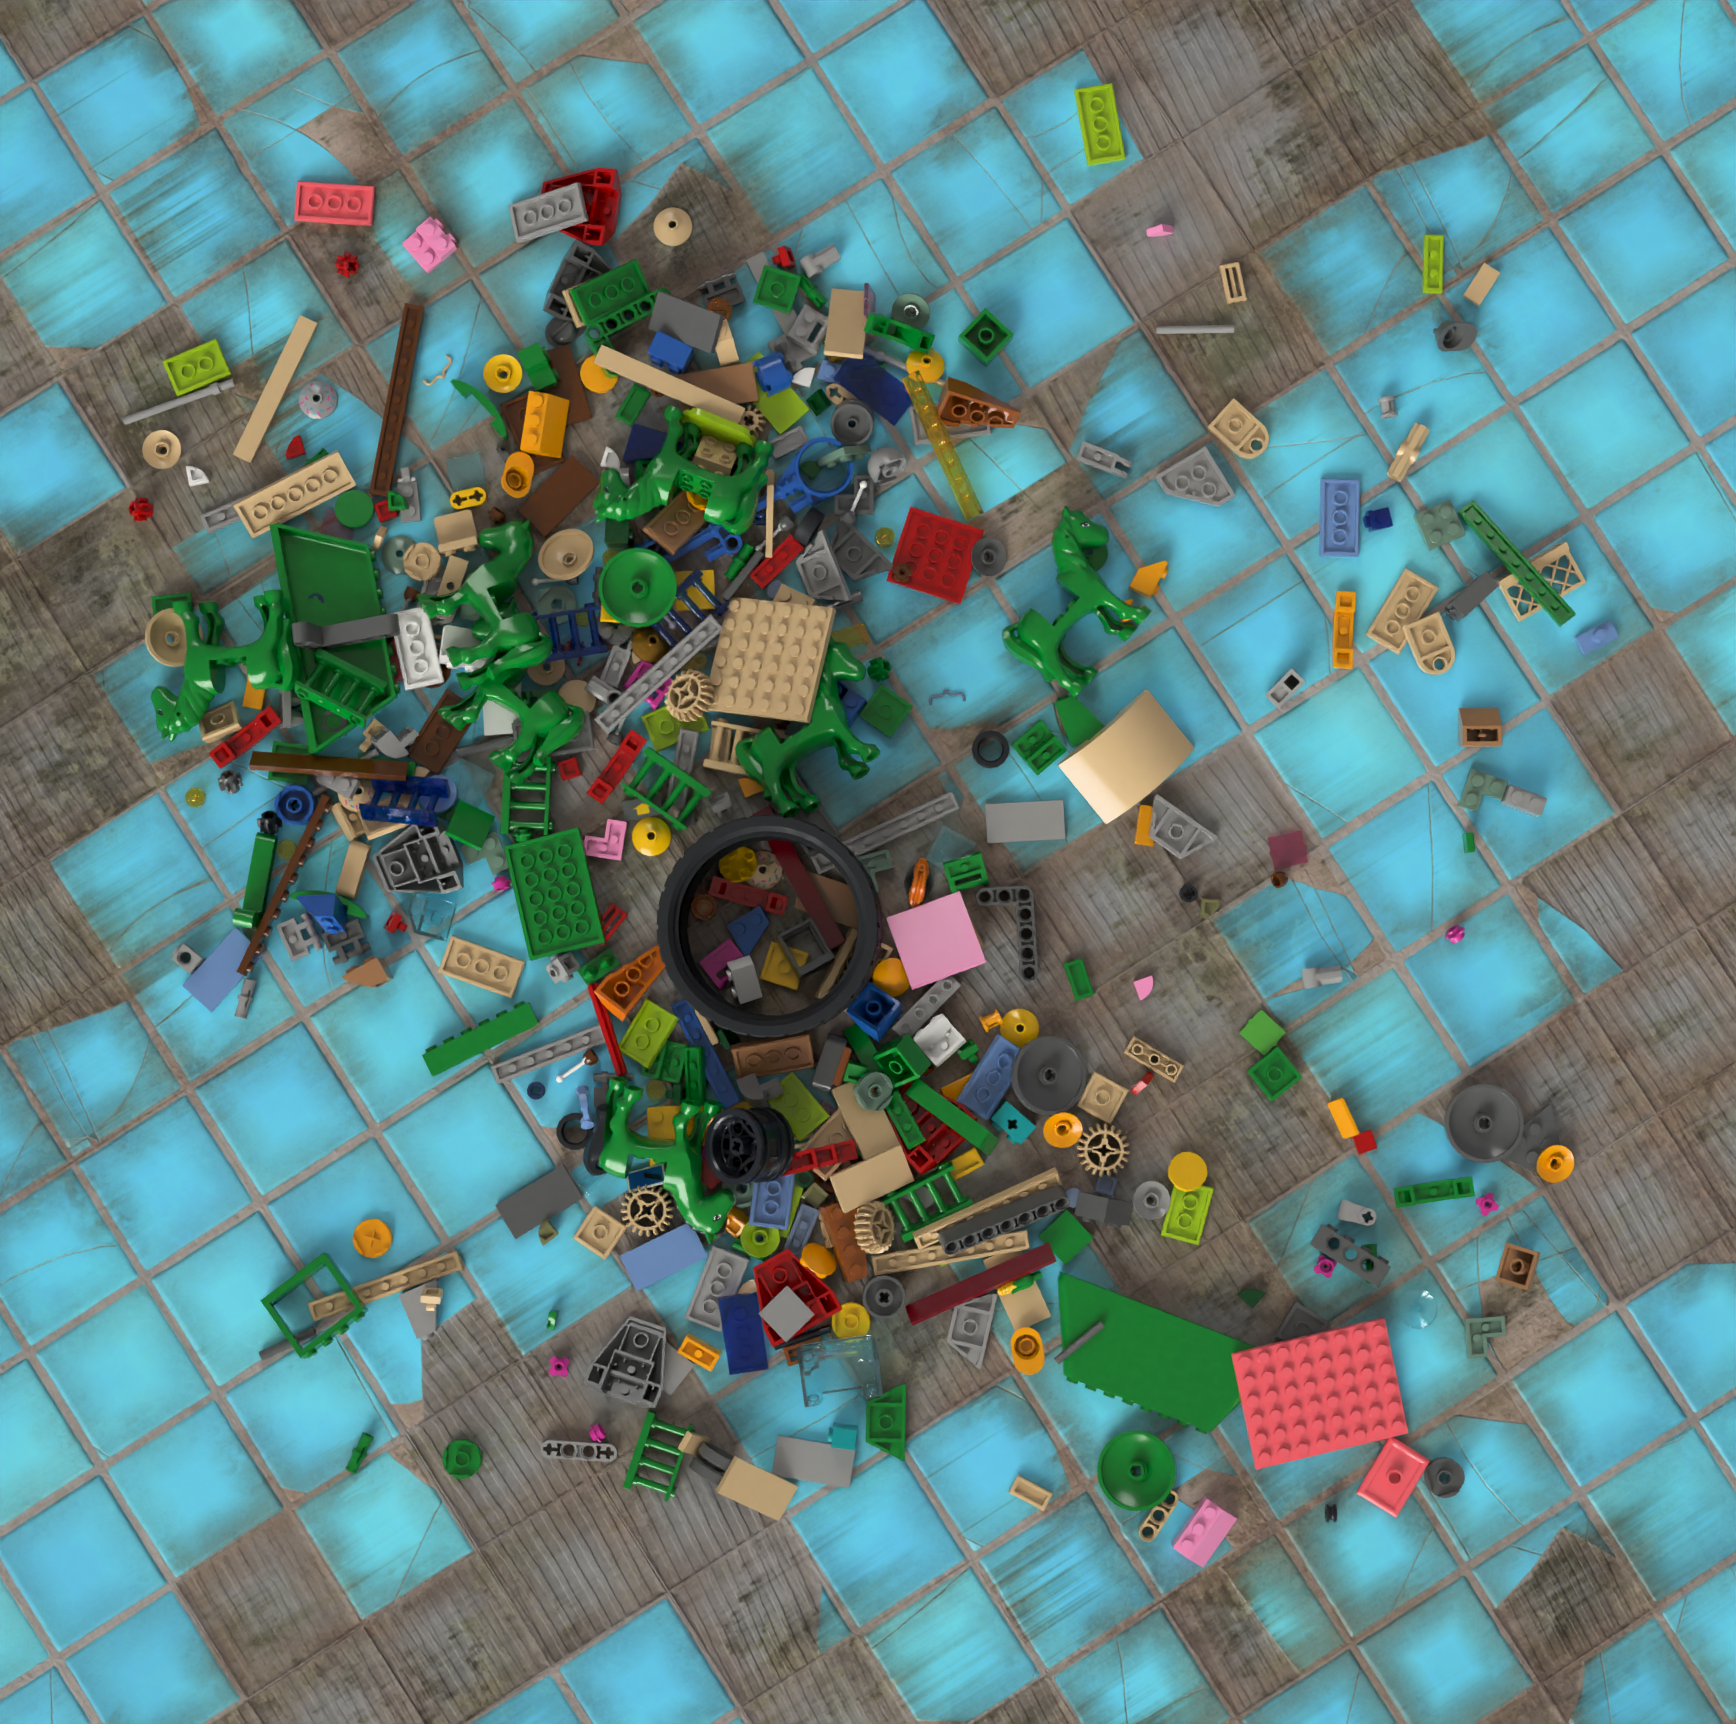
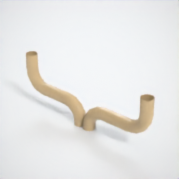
(440, 376)

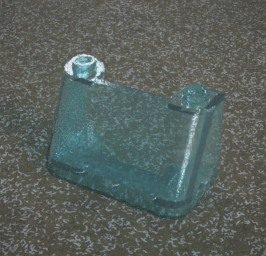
(839, 1367)

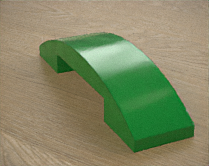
(466, 390)
(353, 908)
(863, 1048)
(1433, 1191)

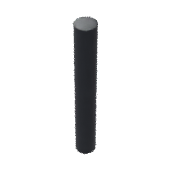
(805, 1336)

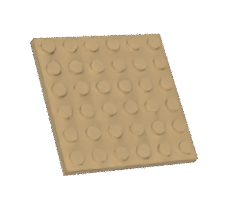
(770, 658)

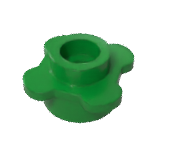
(523, 834)

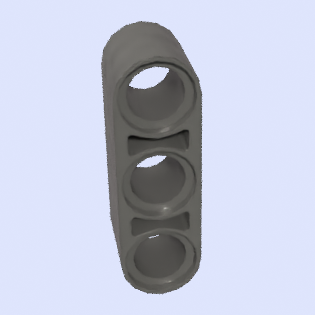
(828, 1062)

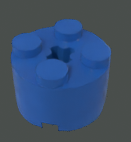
(772, 373)
(293, 795)

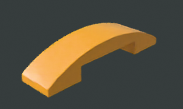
(1343, 630)

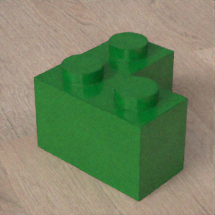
(535, 363)

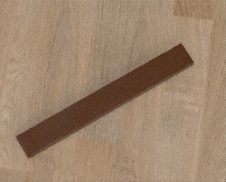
(329, 766)

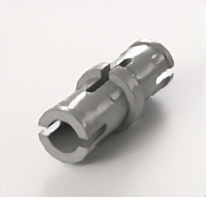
(245, 998)

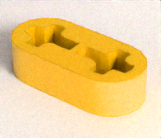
(469, 503)

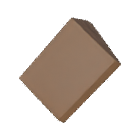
(1517, 1266)

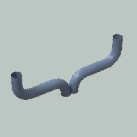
(944, 692)

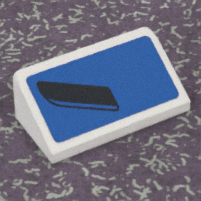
(650, 1175)

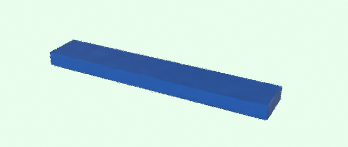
(714, 1069)

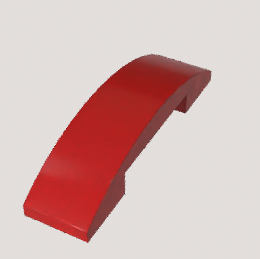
(246, 738)
(617, 767)
(748, 895)

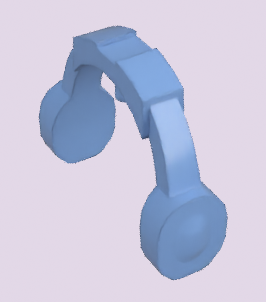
(586, 1121)

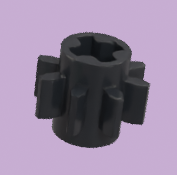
(269, 822)

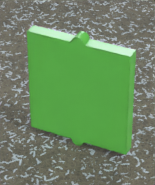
(1262, 1032)

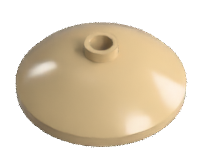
(566, 554)
(161, 626)

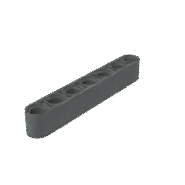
(1003, 1219)

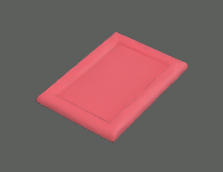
(1393, 1476)

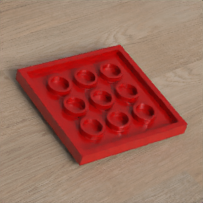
(937, 554)

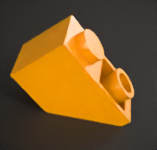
(1147, 577)

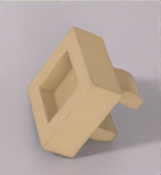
(432, 1297)

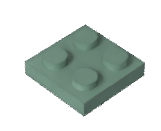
(1439, 525)

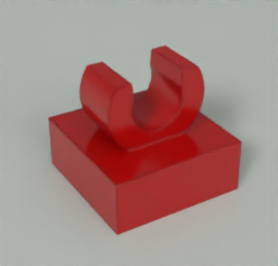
(784, 258)
(394, 922)

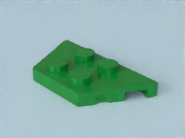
(887, 1421)

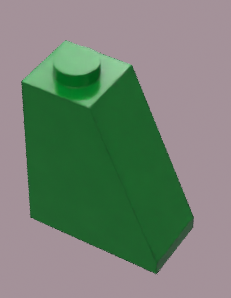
(1076, 720)

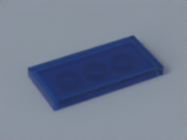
(875, 387)
(743, 1333)

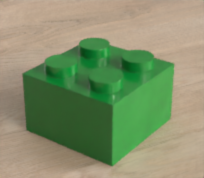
(985, 337)
(901, 1060)

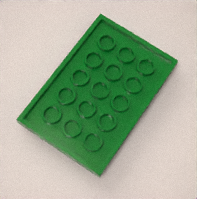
(554, 894)

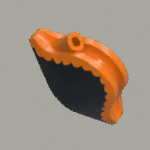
(918, 883)

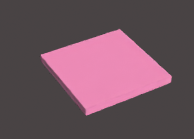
(936, 940)

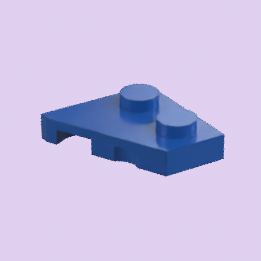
(749, 929)

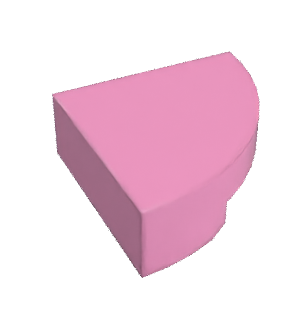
(1160, 230)
(1144, 987)

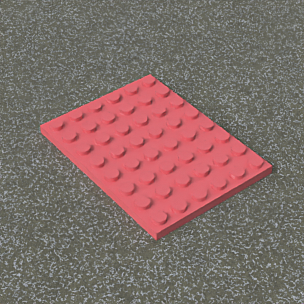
(1319, 1393)

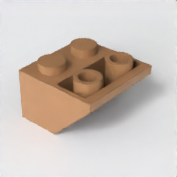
(1479, 727)
(371, 974)

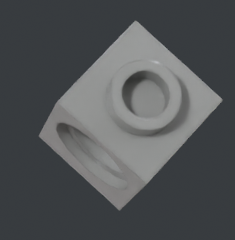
(196, 958)

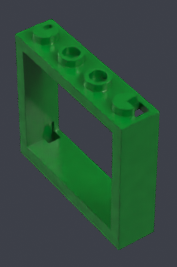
(298, 1279)

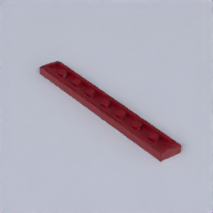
(805, 888)
(980, 1283)

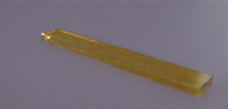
(942, 445)

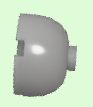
(885, 464)

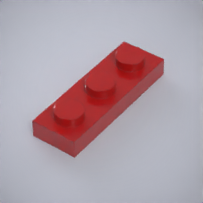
(781, 558)

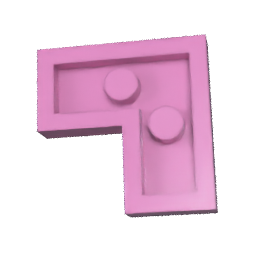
(609, 847)

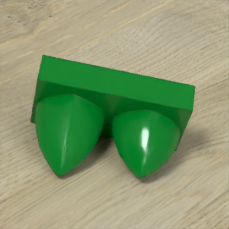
(599, 967)

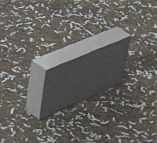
(788, 442)

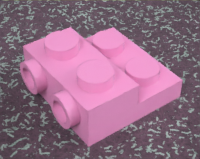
(430, 244)

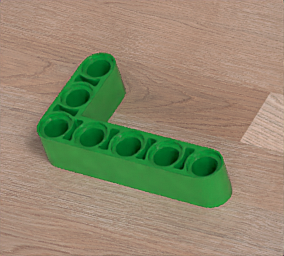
(621, 324)
(258, 882)
(952, 1116)

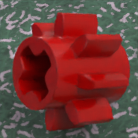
(347, 264)
(140, 509)

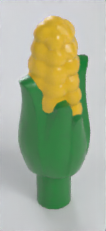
(1019, 1284)

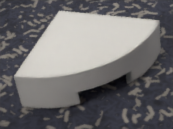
(804, 377)
(610, 459)
(196, 476)

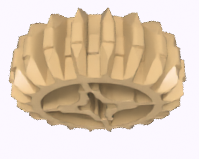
(689, 695)
(1103, 1141)
(653, 1217)
(874, 1227)

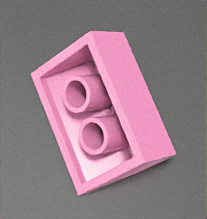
(1203, 1531)

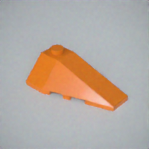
(626, 987)

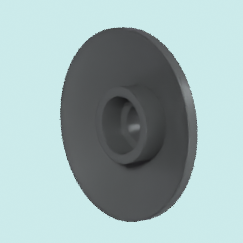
(995, 556)

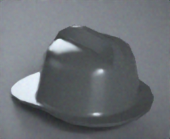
(562, 332)
(1455, 336)

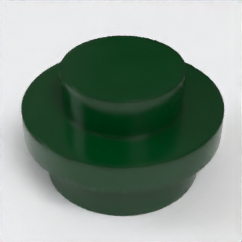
(804, 1179)

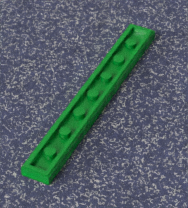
(1516, 563)

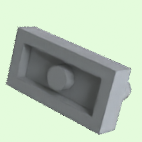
(782, 345)
(286, 714)

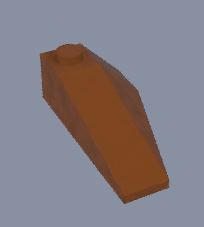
(969, 405)

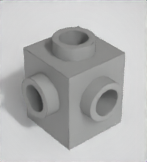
(562, 967)

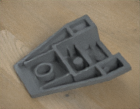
(576, 267)
(420, 862)
(631, 1364)

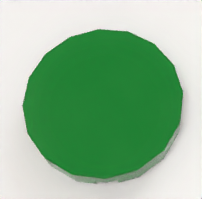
(354, 509)
(462, 1458)

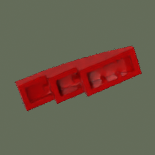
(822, 1157)

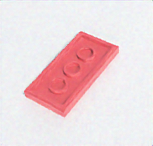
(334, 203)

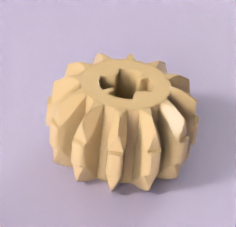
(757, 422)

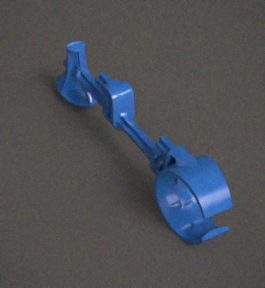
(787, 484)

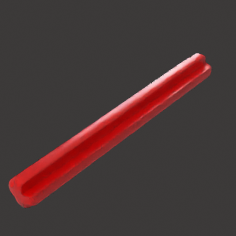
(608, 1032)

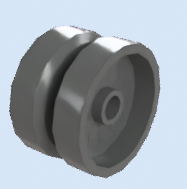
(853, 410)
(887, 1307)
(713, 1464)

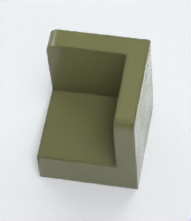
(815, 1195)

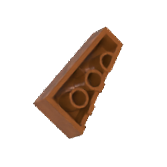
(844, 1244)

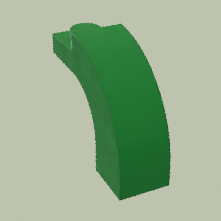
(899, 331)

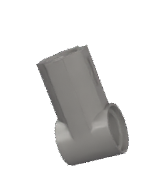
(816, 263)
(600, 689)
(1319, 976)

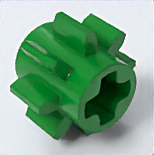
(879, 669)

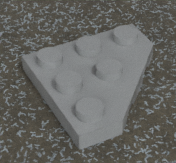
(1196, 480)

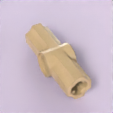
(1407, 452)

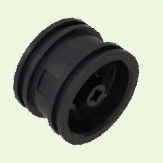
(749, 1145)

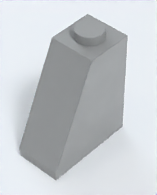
(422, 1321)

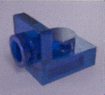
(1377, 519)

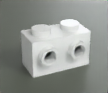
(744, 980)

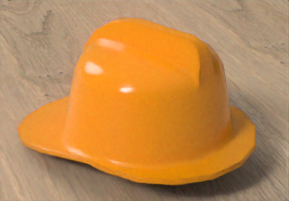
(517, 474)
(1027, 1350)

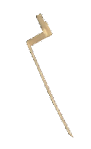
(769, 512)

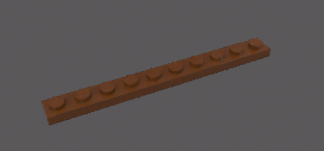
(397, 399)
(289, 877)

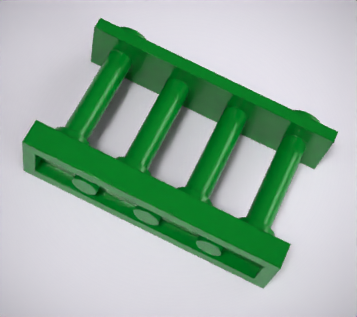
(341, 670)
(668, 769)
(510, 804)
(943, 1210)
(639, 1459)

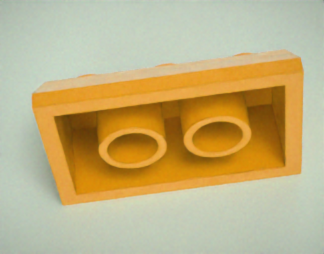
(544, 424)

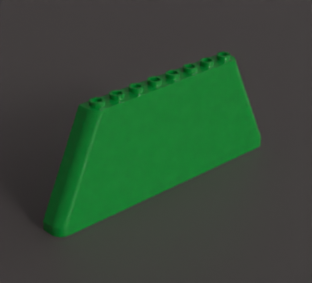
(348, 582)
(1148, 1355)

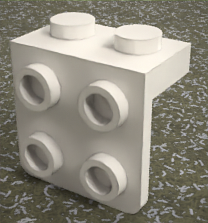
(459, 638)
(939, 1039)

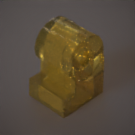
(697, 662)

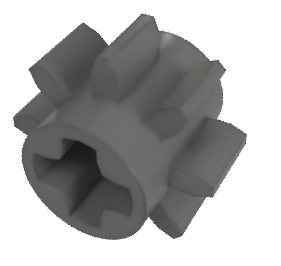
(230, 782)

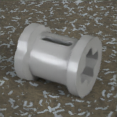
(1387, 407)

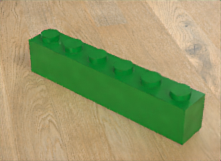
(480, 1039)

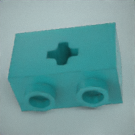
(1024, 1126)
(842, 1436)

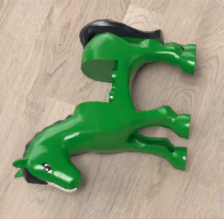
(615, 1146)

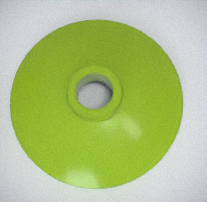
(759, 1249)

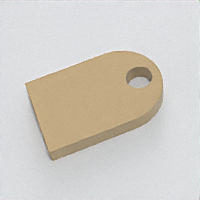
(1238, 429)
(1430, 642)

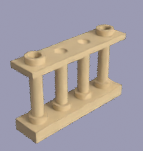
(733, 764)

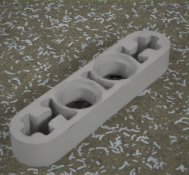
(579, 1447)

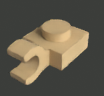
(374, 727)

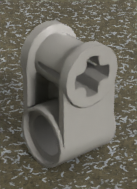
(1353, 1213)

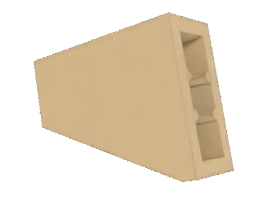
(726, 347)

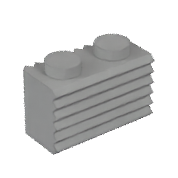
(1523, 801)

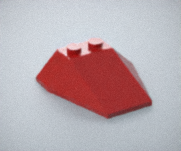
(602, 201)
(940, 1138)
(785, 1271)

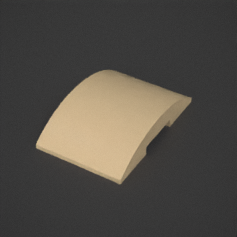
(1127, 757)

